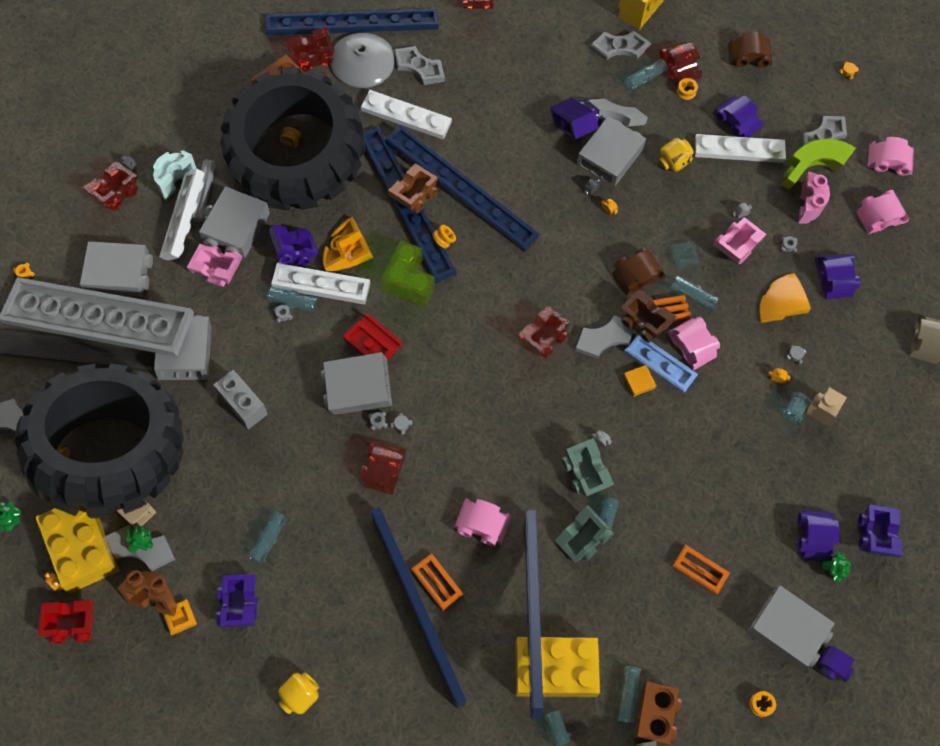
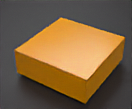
(639, 380)
(182, 620)

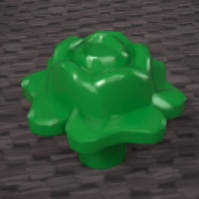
(9, 516)
(138, 538)
(838, 567)

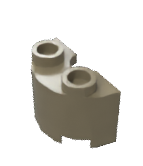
(926, 339)

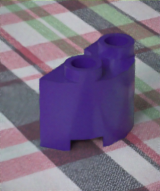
(740, 115)
(292, 246)
(837, 275)
(880, 531)
(819, 535)
(238, 600)

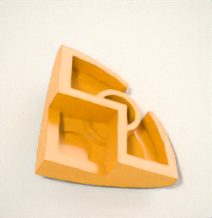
(341, 246)
(783, 299)

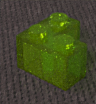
(404, 278)

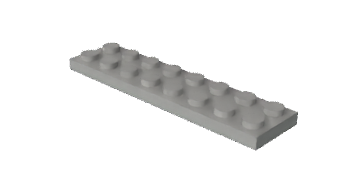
(97, 316)

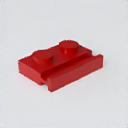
(371, 337)

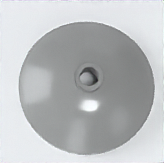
(366, 67)

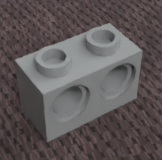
(240, 399)

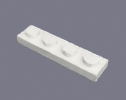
(406, 114)
(740, 148)
(183, 210)
(321, 283)

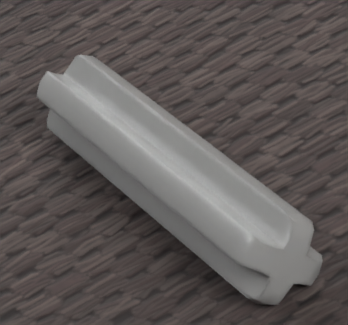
(208, 168)

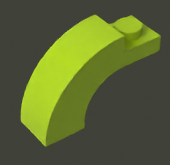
(820, 152)

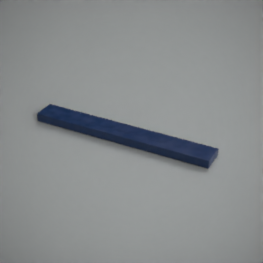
(352, 21)
(463, 188)
(416, 223)
(418, 608)
(533, 617)

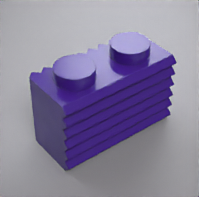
(574, 118)

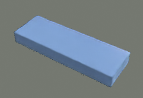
(661, 364)

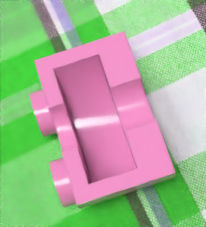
(891, 154)
(816, 196)
(881, 212)
(739, 240)
(214, 264)
(695, 342)
(482, 520)

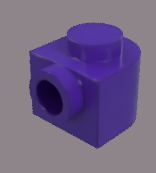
(835, 664)

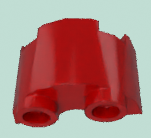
(66, 621)

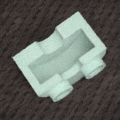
(170, 169)

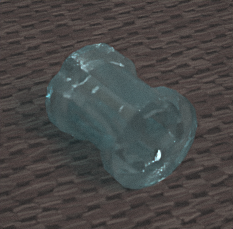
(796, 407)

